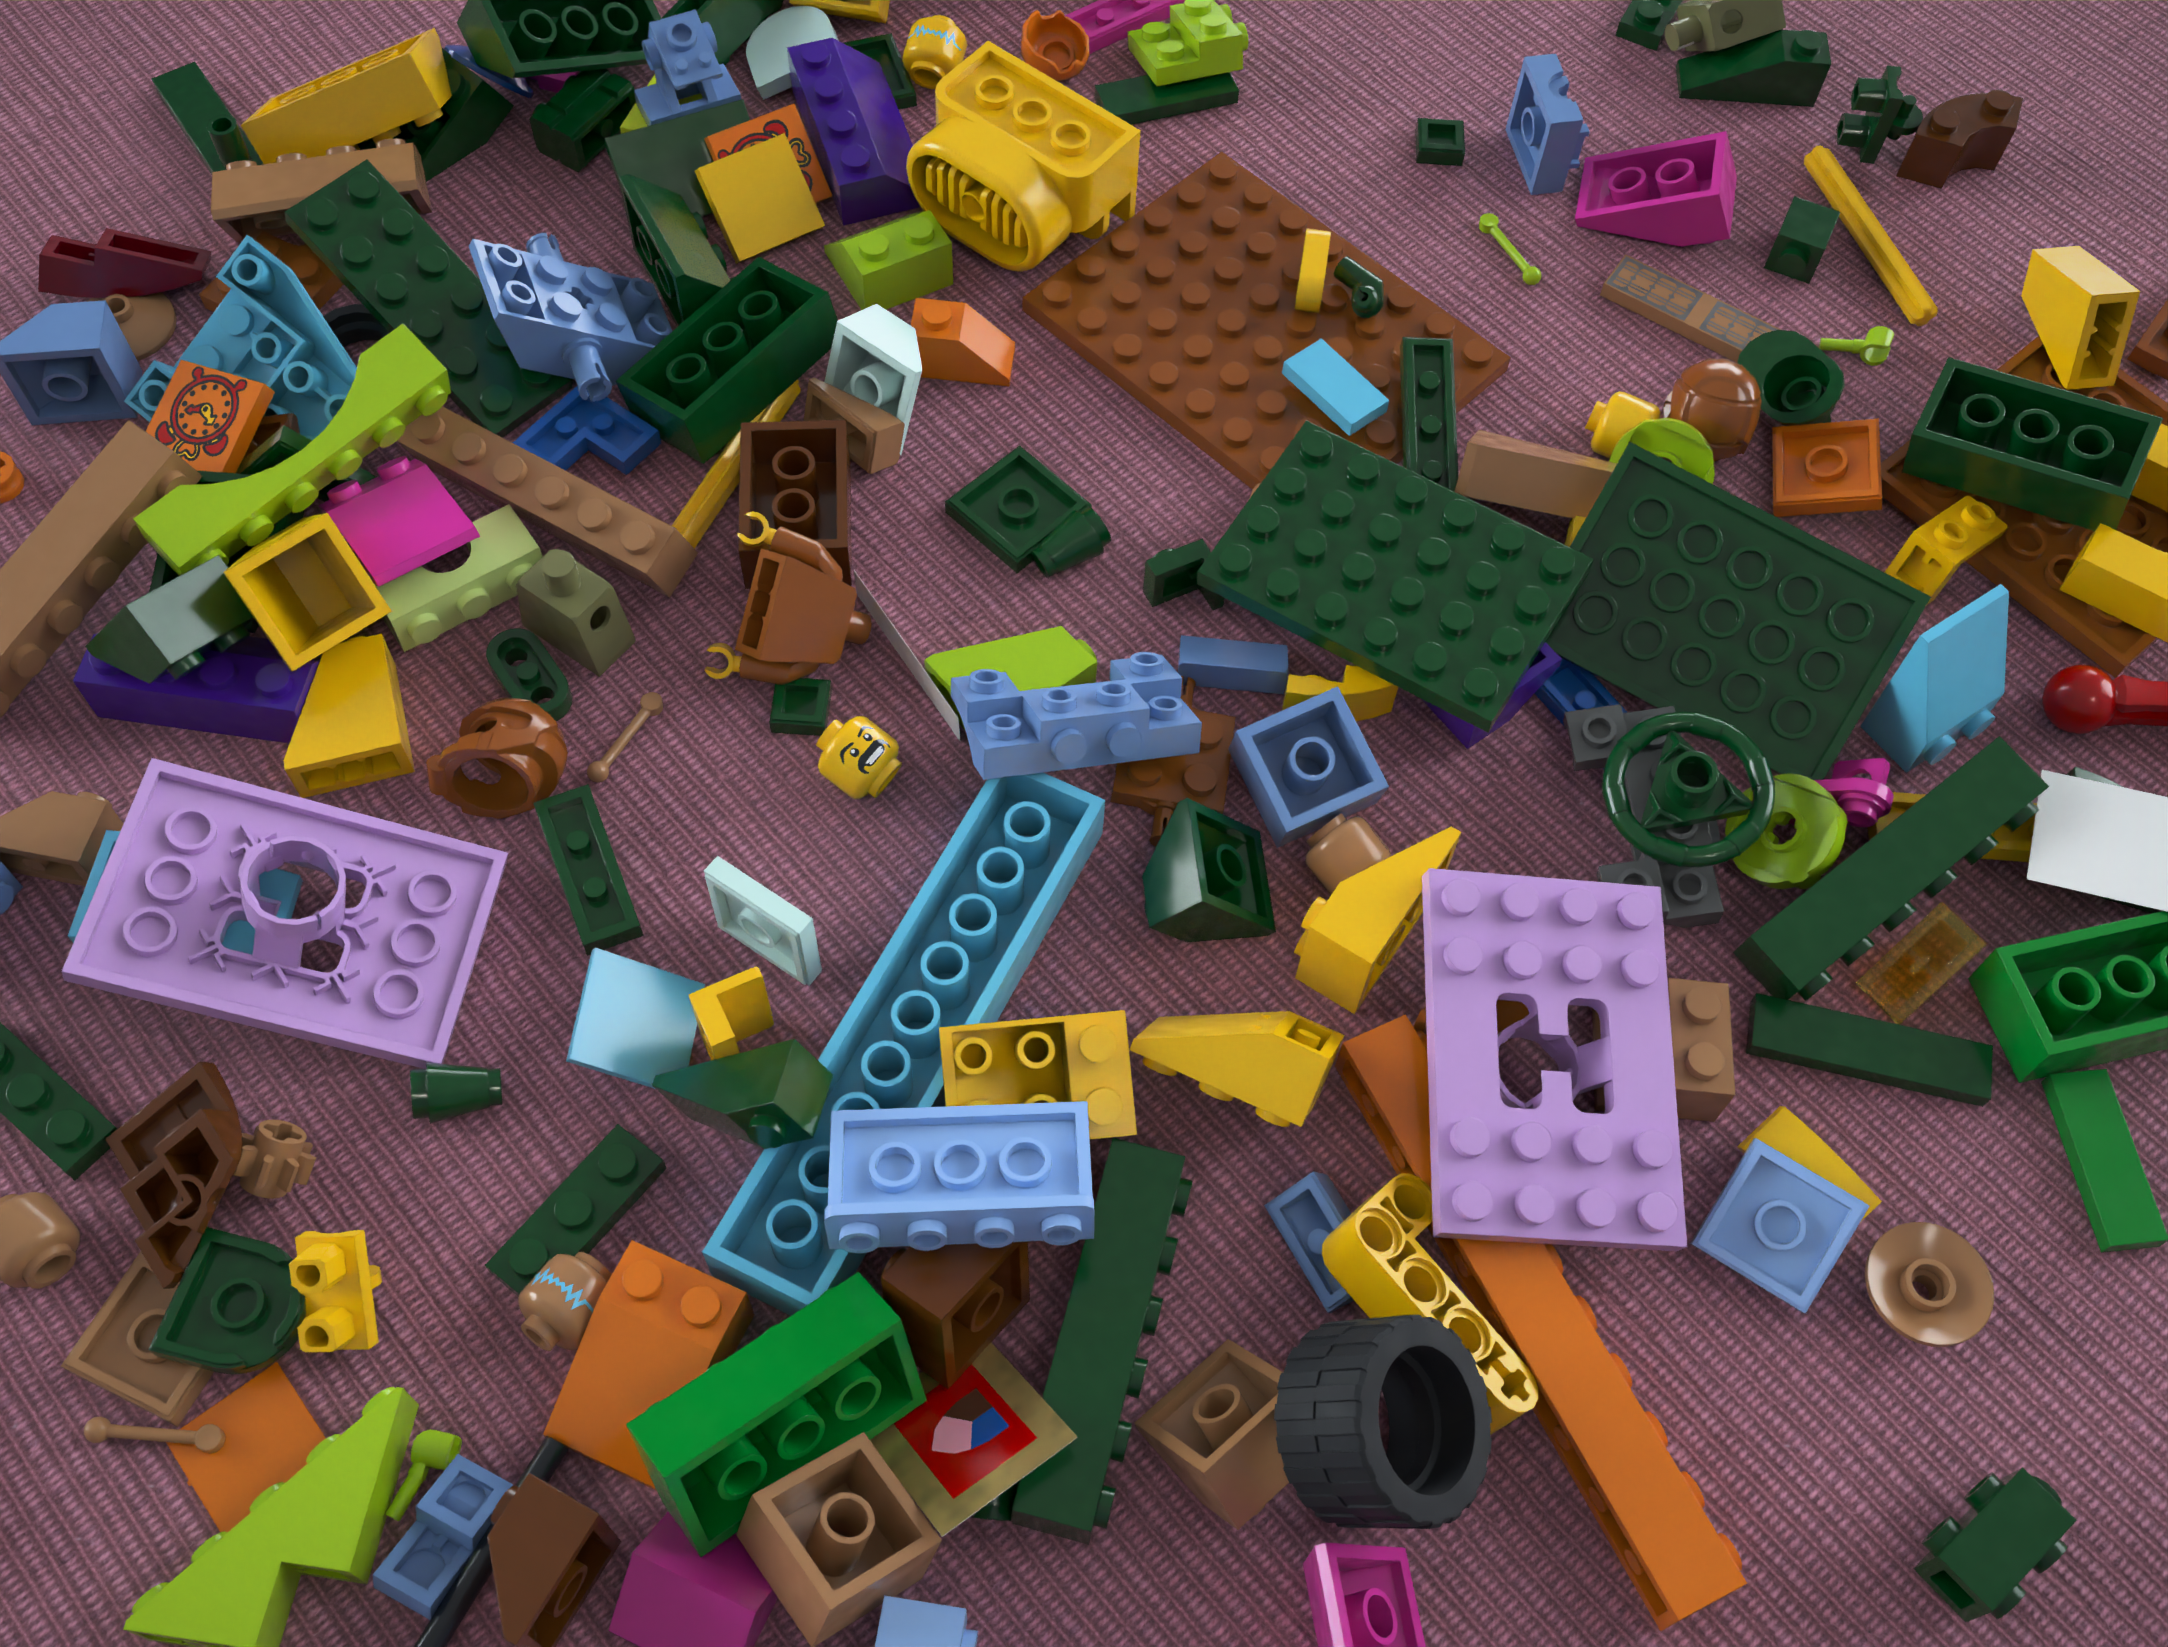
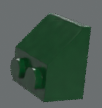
(175, 625)

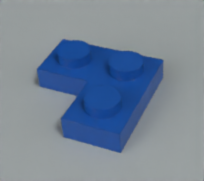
(586, 425)

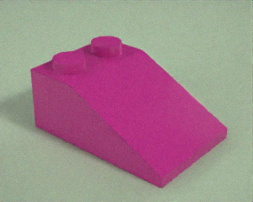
(1662, 191)
(398, 519)

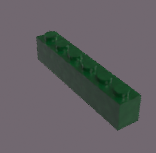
(1890, 870)
(1101, 1338)

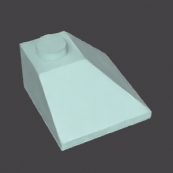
(877, 361)

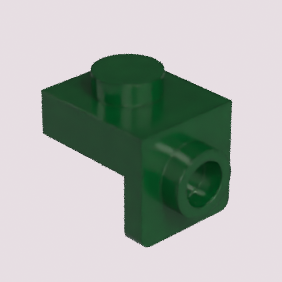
(1175, 574)

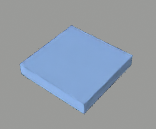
(1780, 1225)

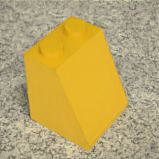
(306, 589)

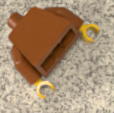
(794, 611)

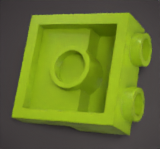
(1193, 45)

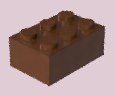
(798, 481)

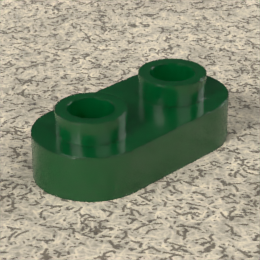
(532, 679)

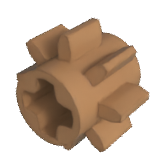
(274, 1159)

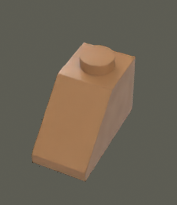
(56, 836)

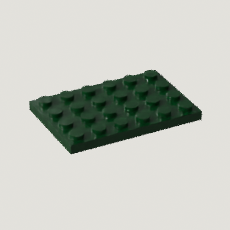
(1396, 574)
(1731, 613)

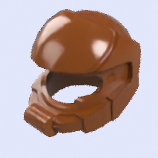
(1719, 402)
(512, 740)

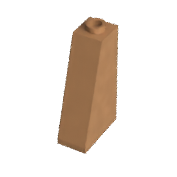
(1531, 475)

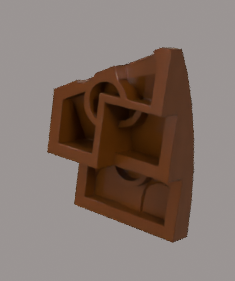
(179, 1165)

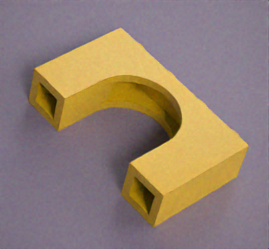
(2123, 572)

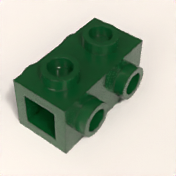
(1995, 1544)

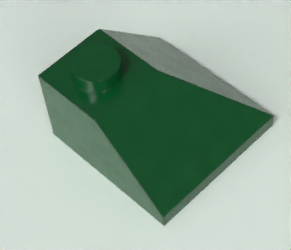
(1208, 878)

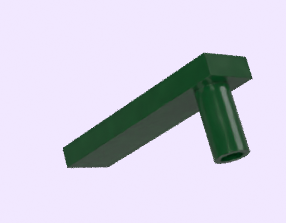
(204, 118)

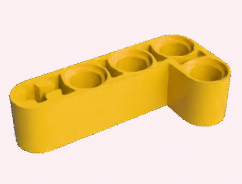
(1392, 1275)

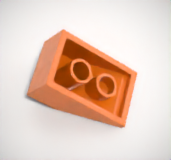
(643, 1342)

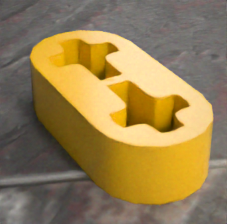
(1312, 270)

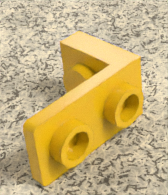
(1944, 544)

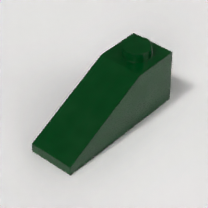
(1769, 69)
(754, 1095)

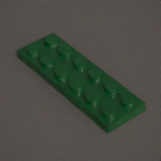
(417, 280)

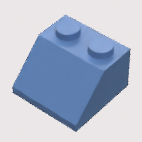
(70, 365)

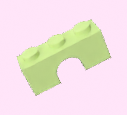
(434, 602)

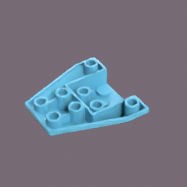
(268, 335)

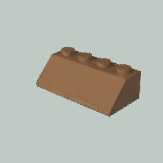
(255, 196)

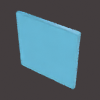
(633, 1019)

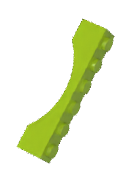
(390, 390)

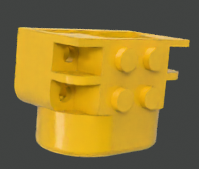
(1021, 161)

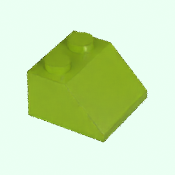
(894, 261)

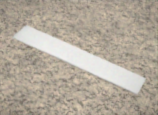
(907, 656)

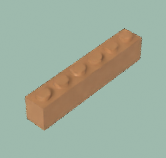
(551, 498)
(80, 551)

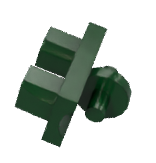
(1886, 115)

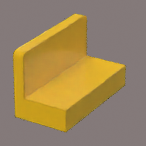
(731, 1012)

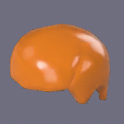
(1054, 45)

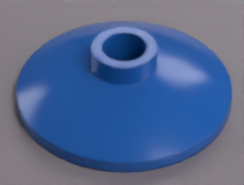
(463, 55)

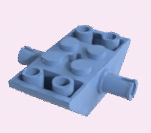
(568, 315)

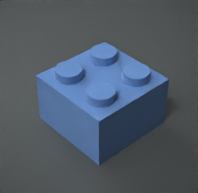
(1307, 766)

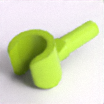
(1872, 350)
(429, 1450)

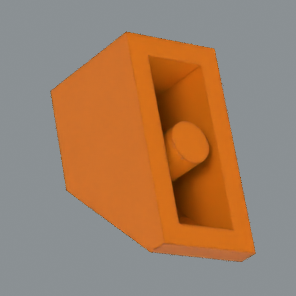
(961, 344)

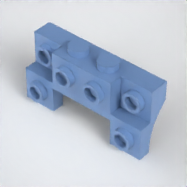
(1076, 725)

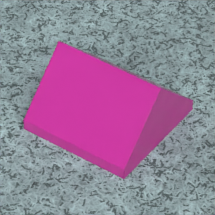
(1362, 1596)
(689, 1599)

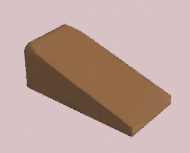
(872, 432)

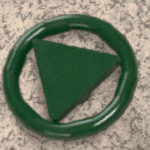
(1689, 790)

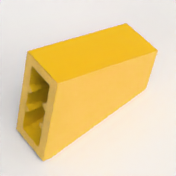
(2079, 314)
(350, 721)

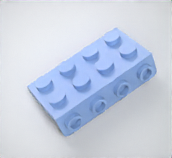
(959, 1176)

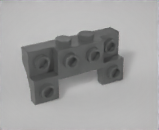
(1687, 893)

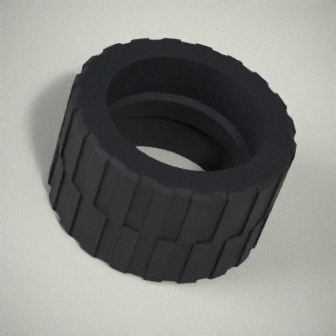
(1333, 1432)

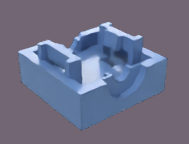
(1545, 125)

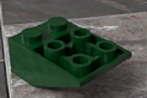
(466, 121)

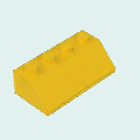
(355, 102)

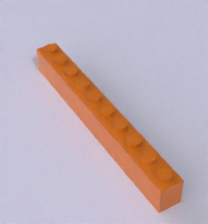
(1584, 1391)

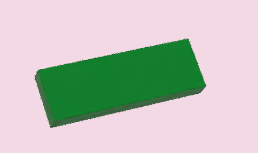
(2104, 1161)

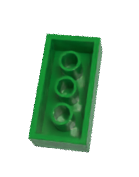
(2078, 996)
(776, 1407)

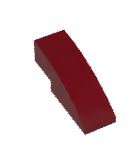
(118, 265)

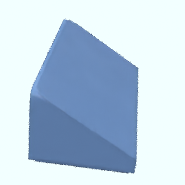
(1234, 664)
(1305, 1218)

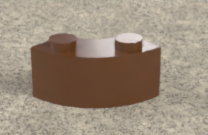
(1961, 136)

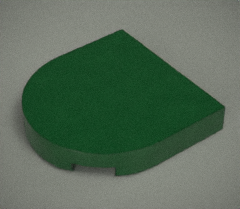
(231, 1307)

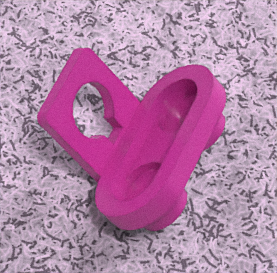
(1860, 798)

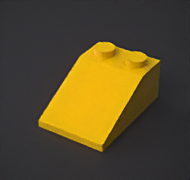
(1367, 921)

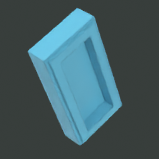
(1335, 387)

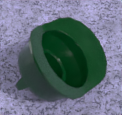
(1794, 377)

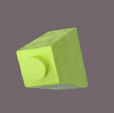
(1030, 660)

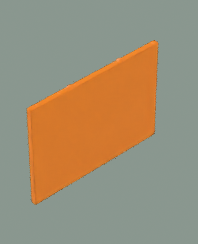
(264, 1444)

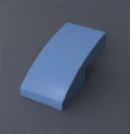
(442, 1538)

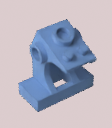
(684, 65)

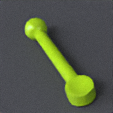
(1489, 224)

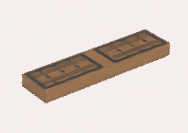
(1682, 308)

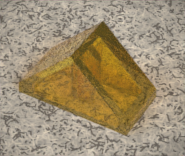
(1922, 963)

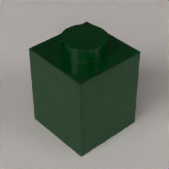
(1802, 240)

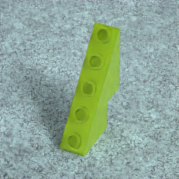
(312, 1525)

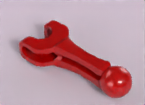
(2087, 699)

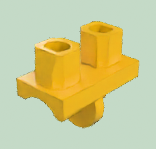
(337, 1290)

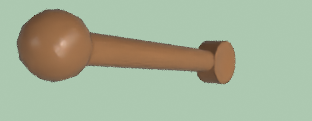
(651, 705)
(207, 1438)

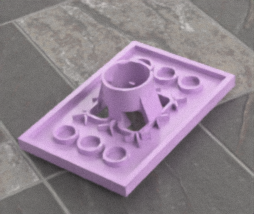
(194, 867)
(1542, 1164)

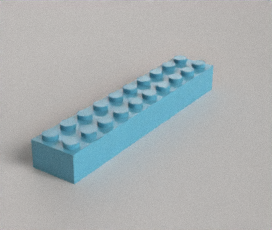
(942, 968)

